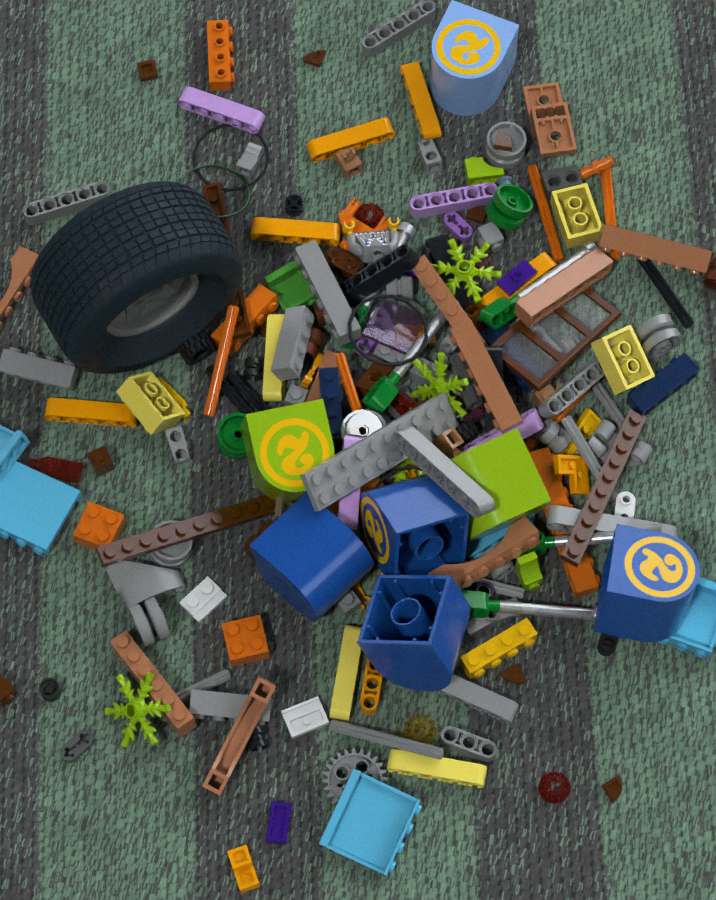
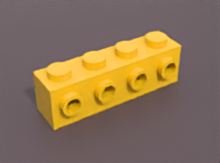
(498, 648)

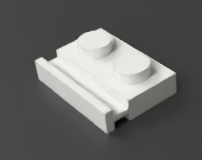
(203, 599)
(305, 717)

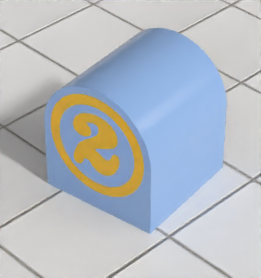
(471, 59)

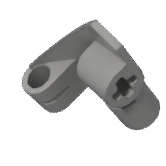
(602, 440)
(142, 581)

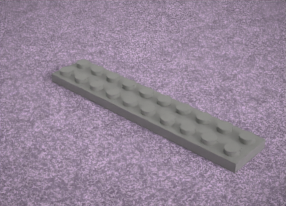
(374, 453)

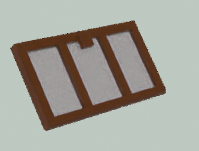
(553, 342)

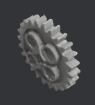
(347, 763)

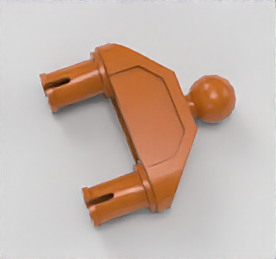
(347, 215)

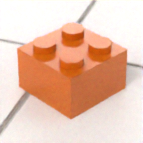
(98, 526)
(245, 640)

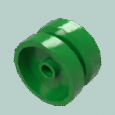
(509, 207)
(227, 442)

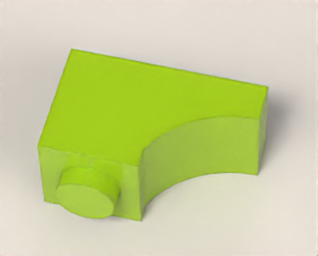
(479, 172)
(528, 571)

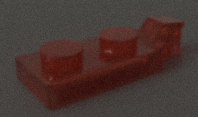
(58, 468)

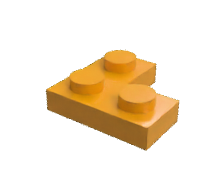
(576, 469)

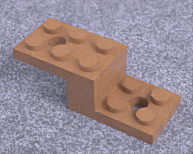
(549, 119)

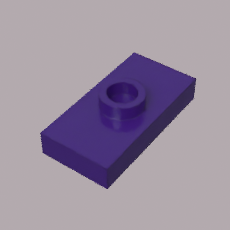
(516, 277)
(278, 822)

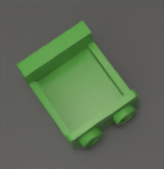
(290, 287)

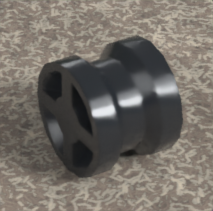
(294, 201)

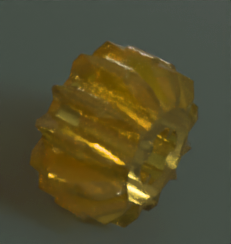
(415, 724)

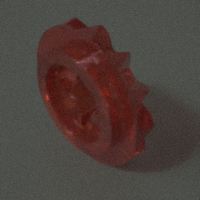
(363, 211)
(553, 796)

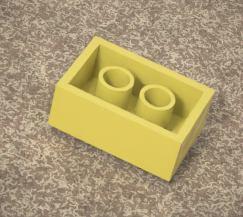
(576, 215)
(622, 359)
(150, 402)

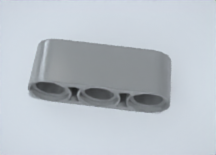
(462, 736)

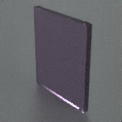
(393, 326)

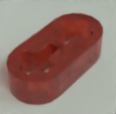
(406, 401)

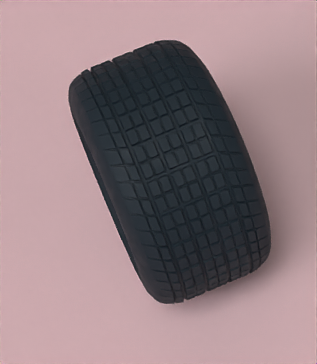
(135, 277)

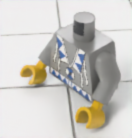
(373, 244)

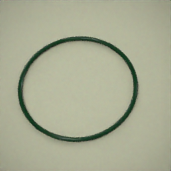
(222, 167)

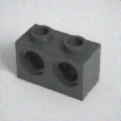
(560, 178)

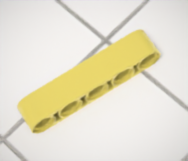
(273, 388)
(346, 674)
(444, 770)

